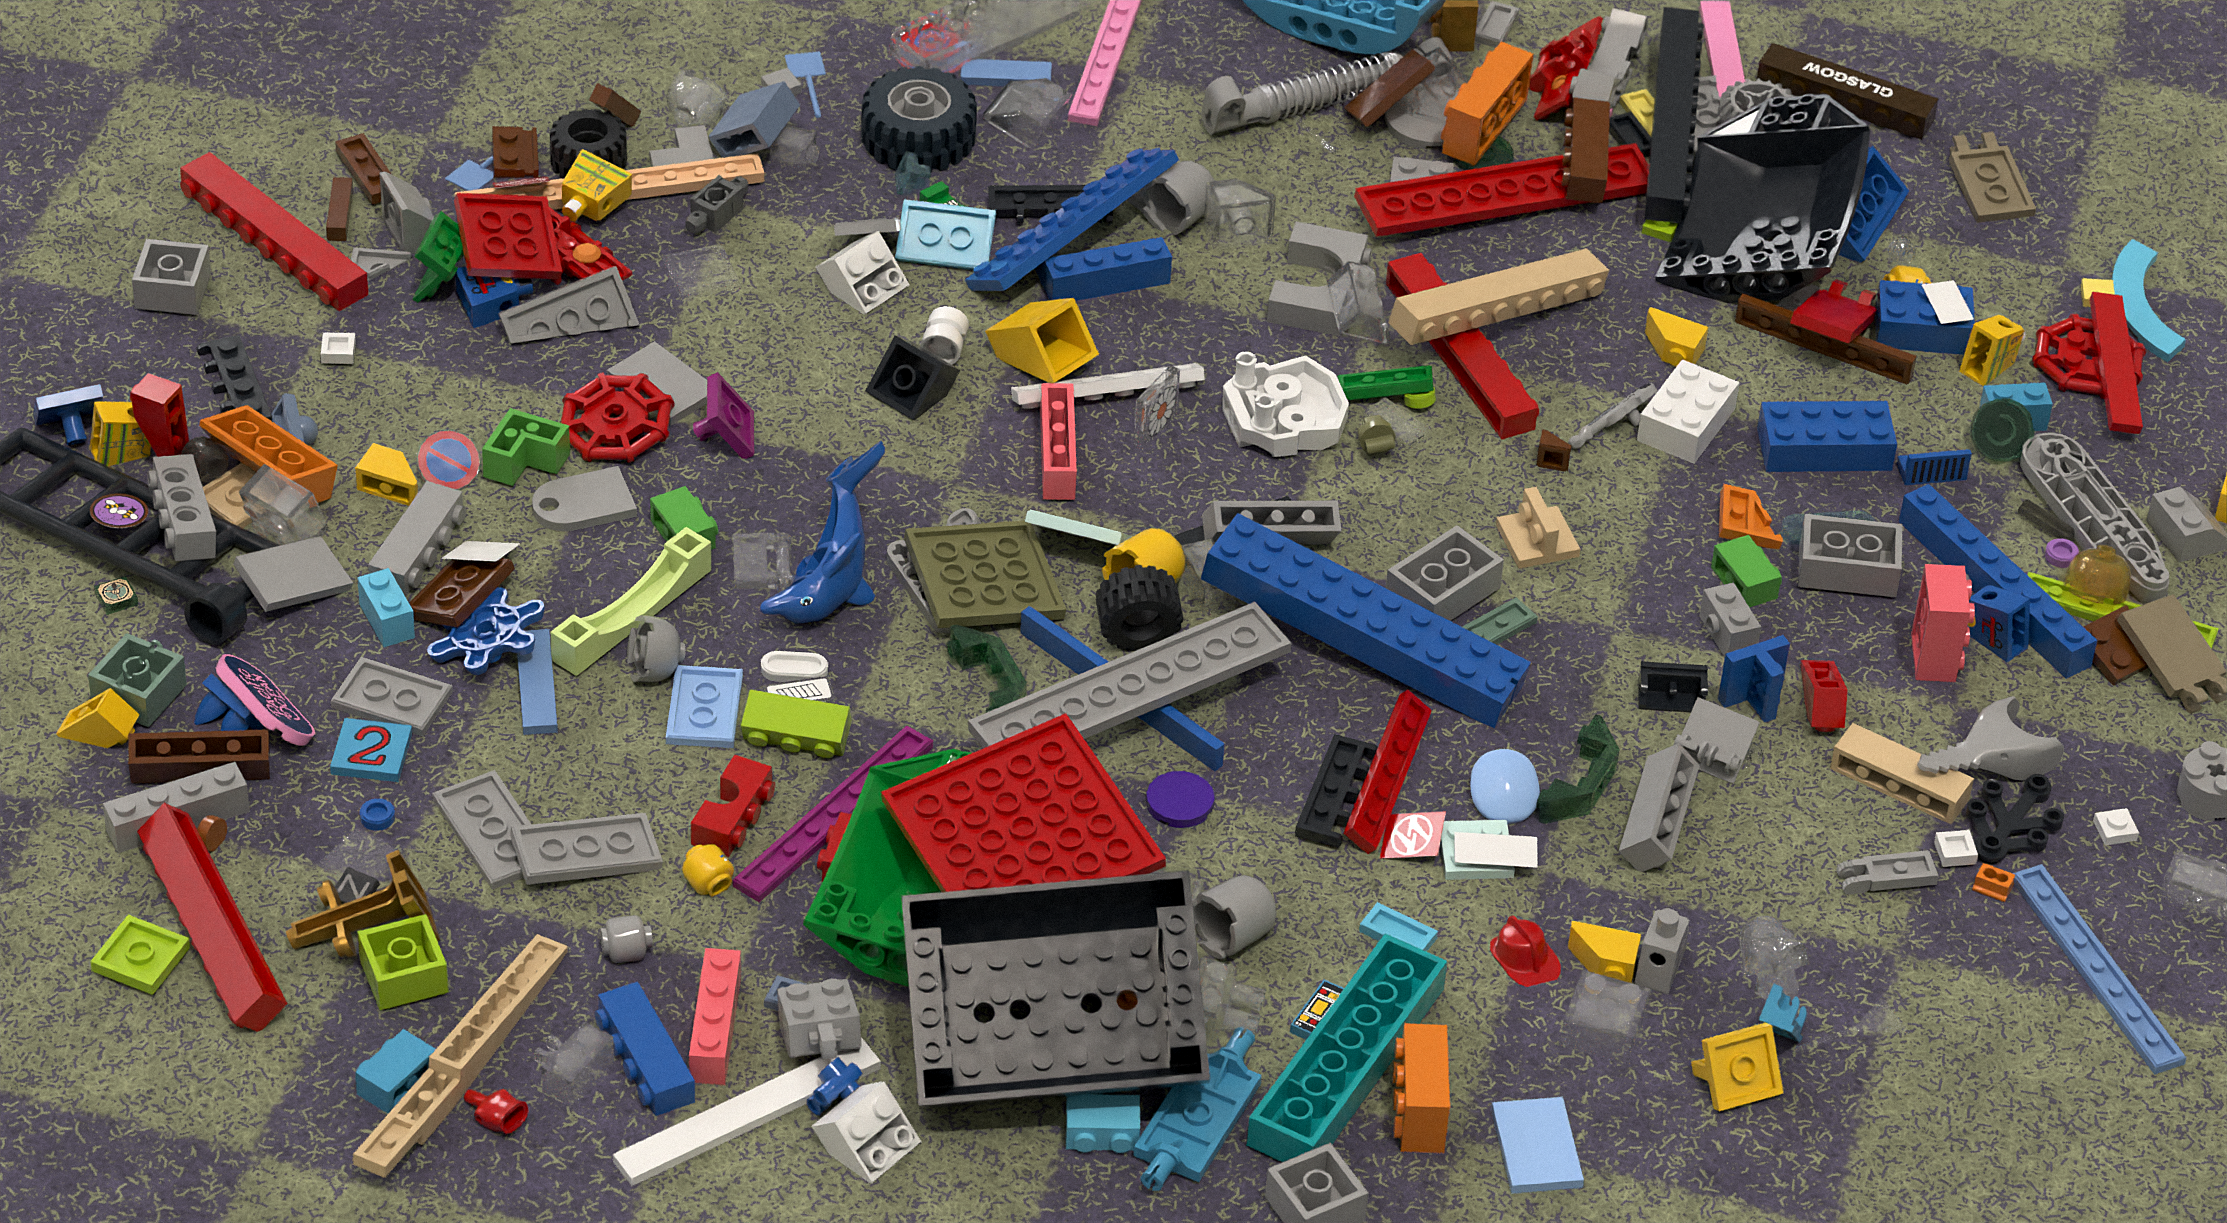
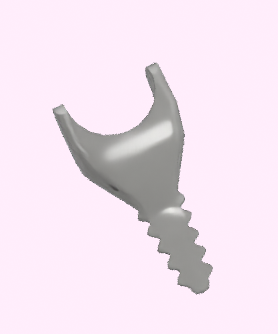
(1998, 747)

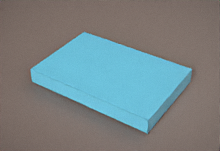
(945, 234)

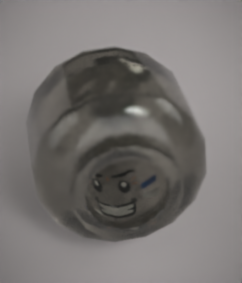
(209, 458)

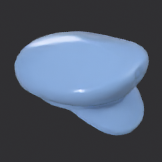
(1504, 786)

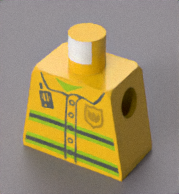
(594, 187)
(1991, 348)
(116, 434)

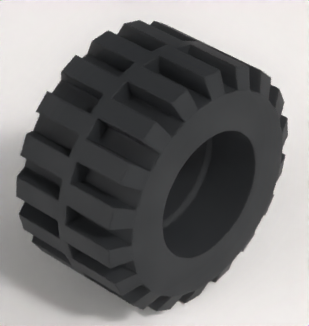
(588, 131)
(1138, 607)

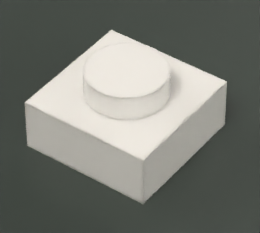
(338, 348)
(2115, 826)
(1956, 848)

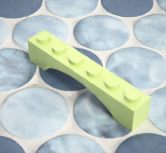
(586, 639)

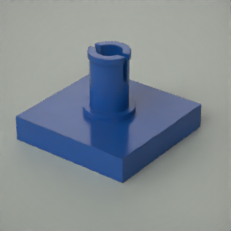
(69, 408)

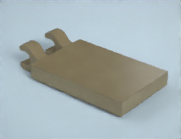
(1990, 180)
(2176, 652)

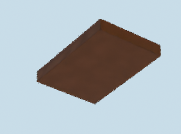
(1390, 88)
(459, 590)

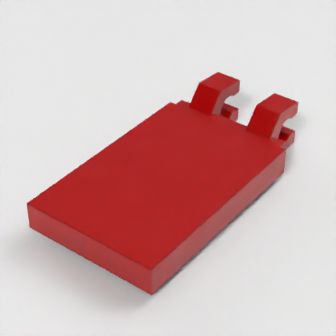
(1835, 314)

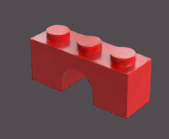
(746, 787)

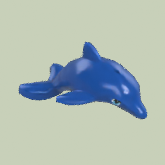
(837, 564)

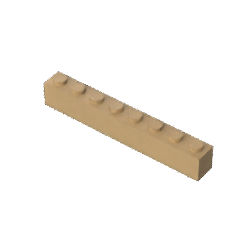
(1498, 296)

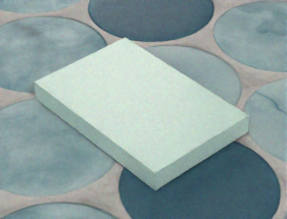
(1076, 528)

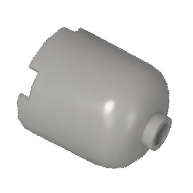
(1176, 196)
(1233, 915)

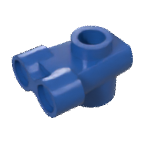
(837, 1081)

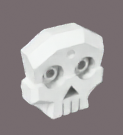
(1284, 405)

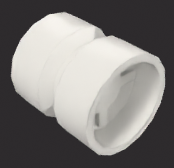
(945, 333)

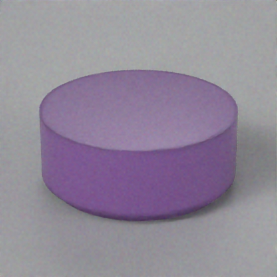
(2060, 552)

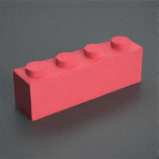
(1058, 441)
(715, 1016)

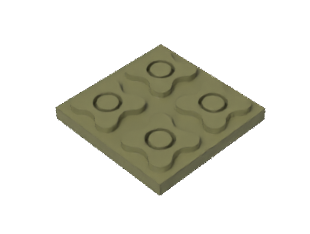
(983, 573)

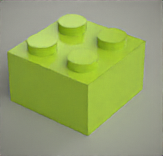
(403, 962)

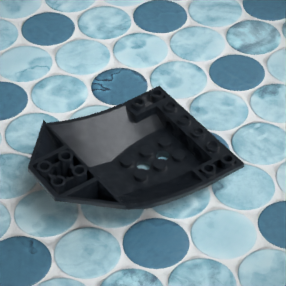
(1769, 172)

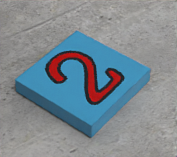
(371, 750)

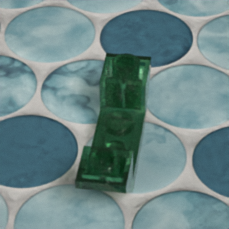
(977, 648)
(1570, 801)

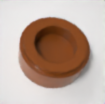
(212, 831)

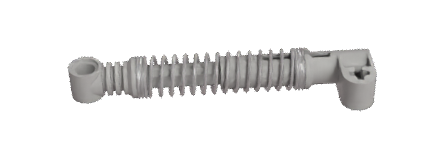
(1227, 108)

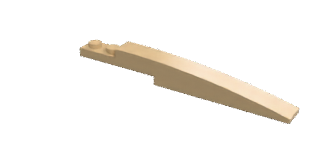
(460, 1058)

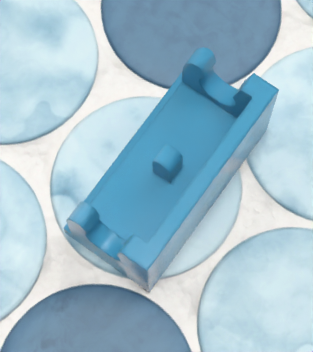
(1782, 1015)

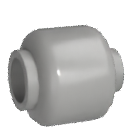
(625, 939)

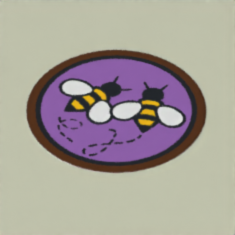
(118, 510)

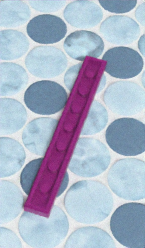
(811, 831)

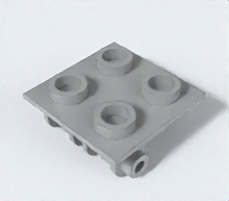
(1717, 739)

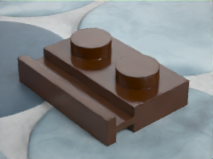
(514, 152)

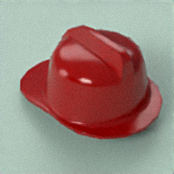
(1525, 953)

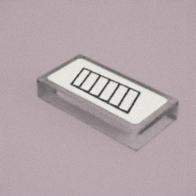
(812, 689)

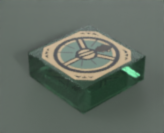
(116, 595)

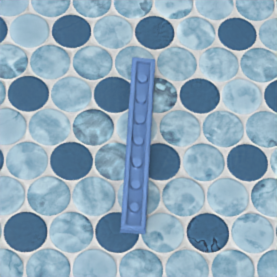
(2099, 970)

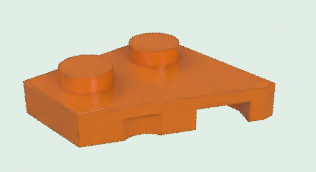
(1743, 515)

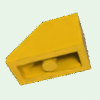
(1675, 337)
(386, 475)
(100, 721)
(1605, 950)

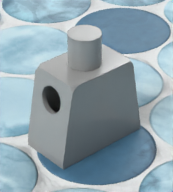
(1666, 936)

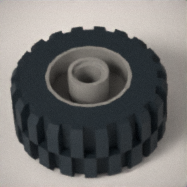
(921, 115)

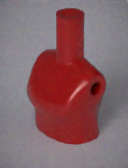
(498, 1110)

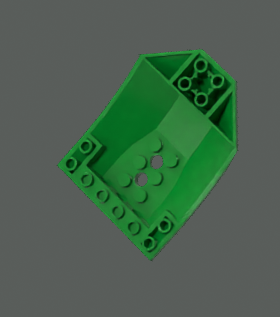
(874, 866)

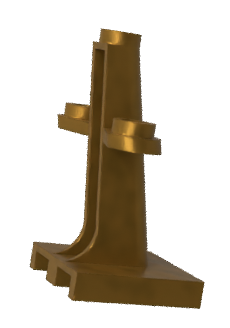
(399, 899)

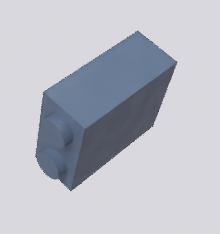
(754, 120)

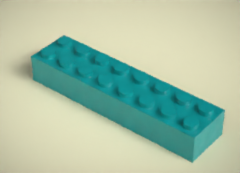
(1347, 1051)

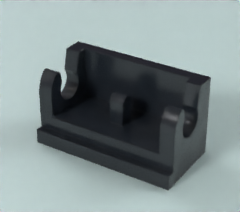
(1671, 686)

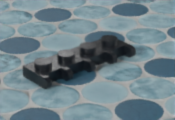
(1031, 200)
(235, 374)
(1332, 789)

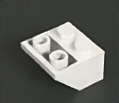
(863, 273)
(867, 1131)

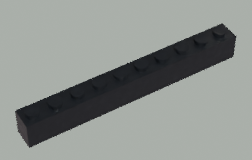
(1672, 117)

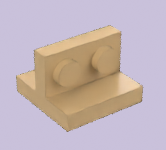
(1537, 532)

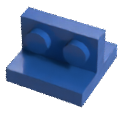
(1755, 676)

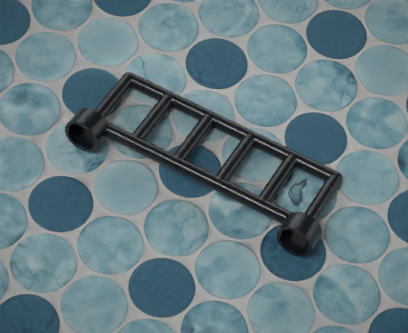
(212, 610)

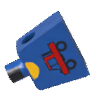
(488, 296)
(2001, 621)

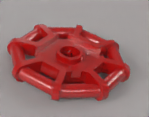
(2081, 373)
(600, 400)

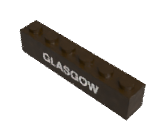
(1858, 92)

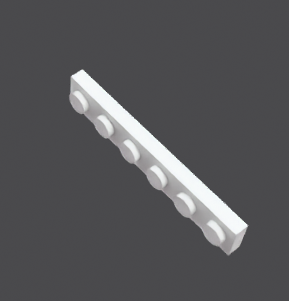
(1120, 383)

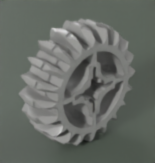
(1746, 96)

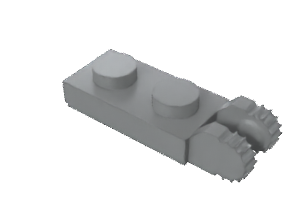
(1887, 872)

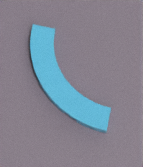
(2128, 281)

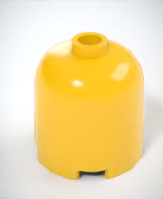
(1147, 548)

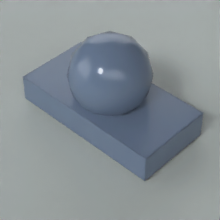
(288, 418)

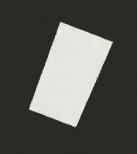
(1495, 849)

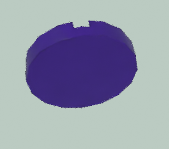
(1180, 799)

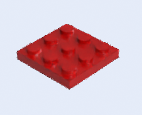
(507, 236)

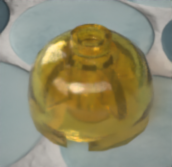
(2099, 575)

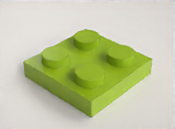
(140, 954)

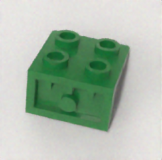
(439, 252)

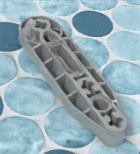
(2094, 509)

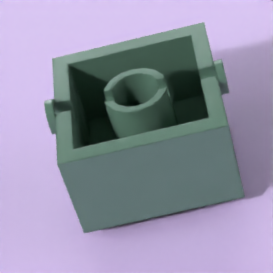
(140, 676)

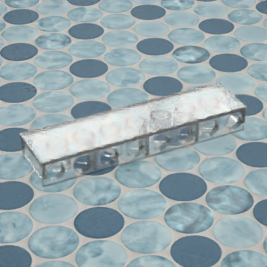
(980, 31)

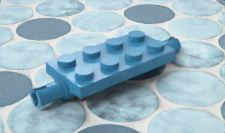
(1199, 1117)

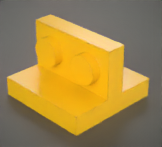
(1740, 1066)

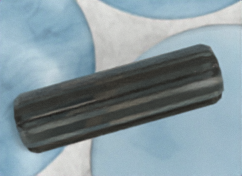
(2046, 520)

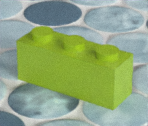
(796, 723)

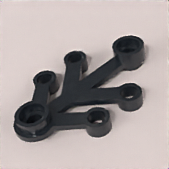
(1994, 846)

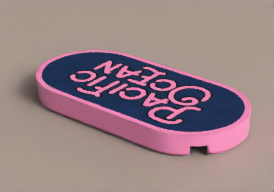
(264, 699)

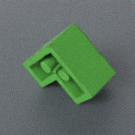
(523, 442)

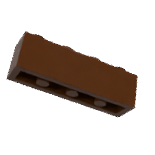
(1587, 150)
(182, 754)

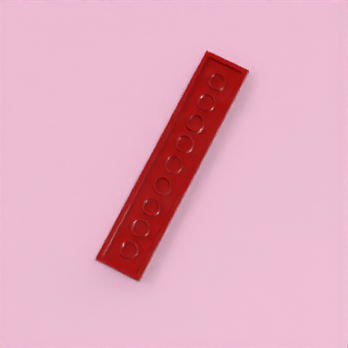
(1489, 192)

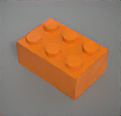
(1423, 1088)

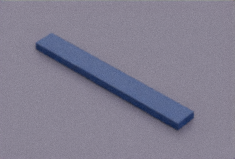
(1081, 659)

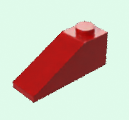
(160, 414)
(1824, 695)

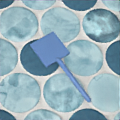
(806, 66)
(471, 175)

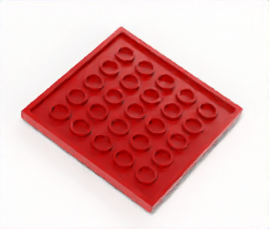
(1023, 815)

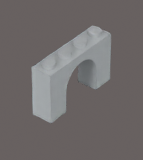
(1320, 249)

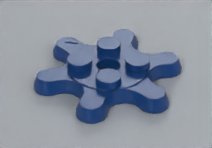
(476, 634)

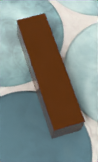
(614, 103)
(339, 209)

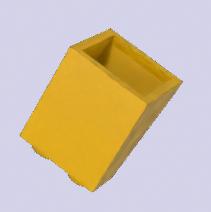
(1044, 339)

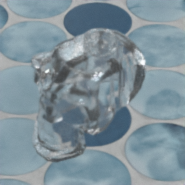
(1772, 955)

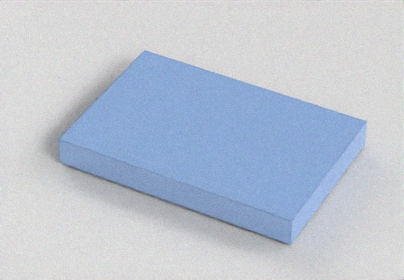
(704, 706)
(1537, 1145)

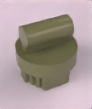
(1376, 435)

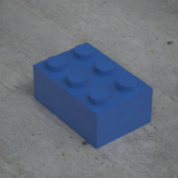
(1910, 322)

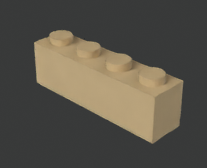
(1895, 772)

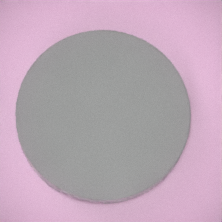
(1412, 130)

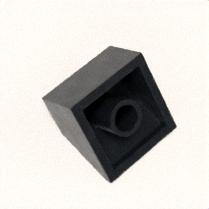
(911, 378)

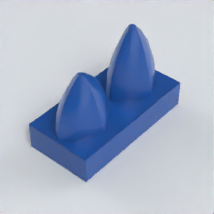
(218, 701)

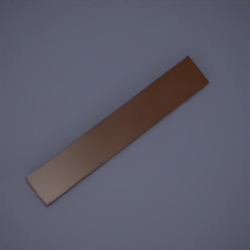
(1859, 352)

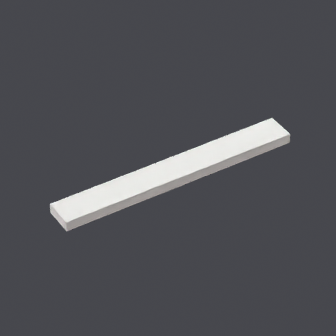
(732, 1117)

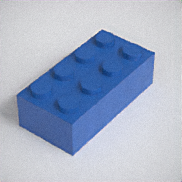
(1826, 436)

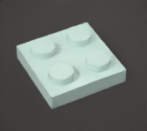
(1467, 870)

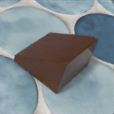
(1553, 452)

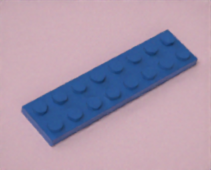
(1071, 220)

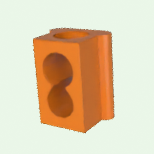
(1993, 882)

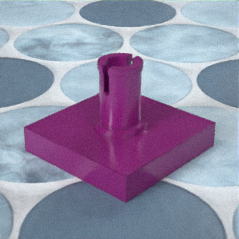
(727, 416)

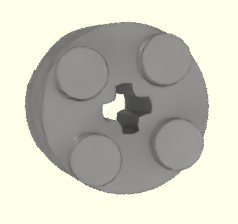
(2204, 782)

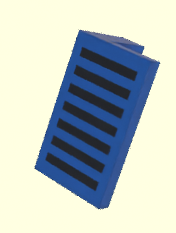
(1934, 467)

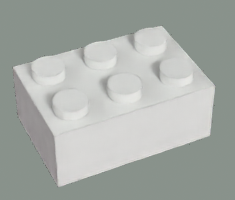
(1688, 411)

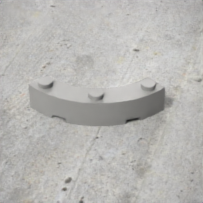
(1610, 68)

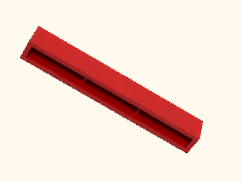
(274, 231)
(1470, 357)
(211, 918)

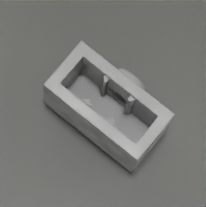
(1729, 618)

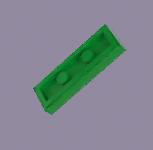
(1387, 382)

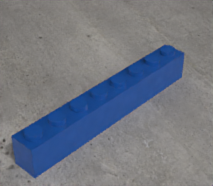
(1960, 543)

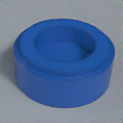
(377, 814)

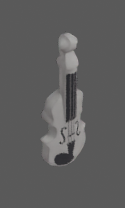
(1614, 414)

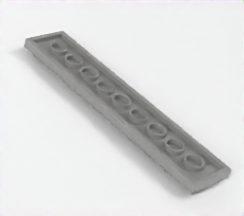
(1144, 677)

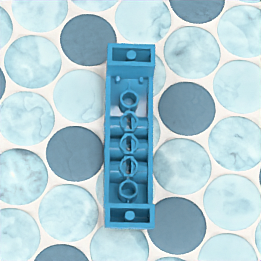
(1348, 24)

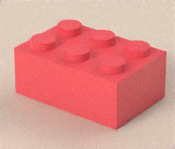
(1942, 623)

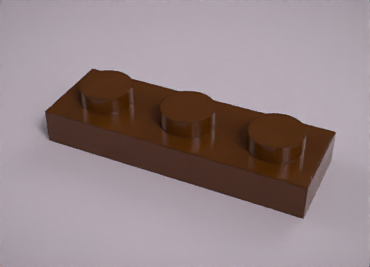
(363, 164)

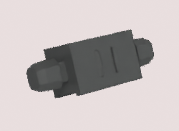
(716, 204)

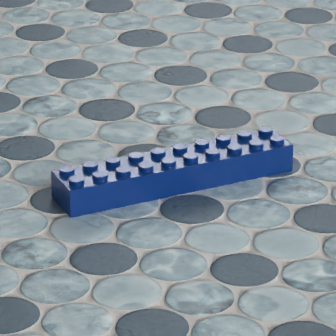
(1365, 620)

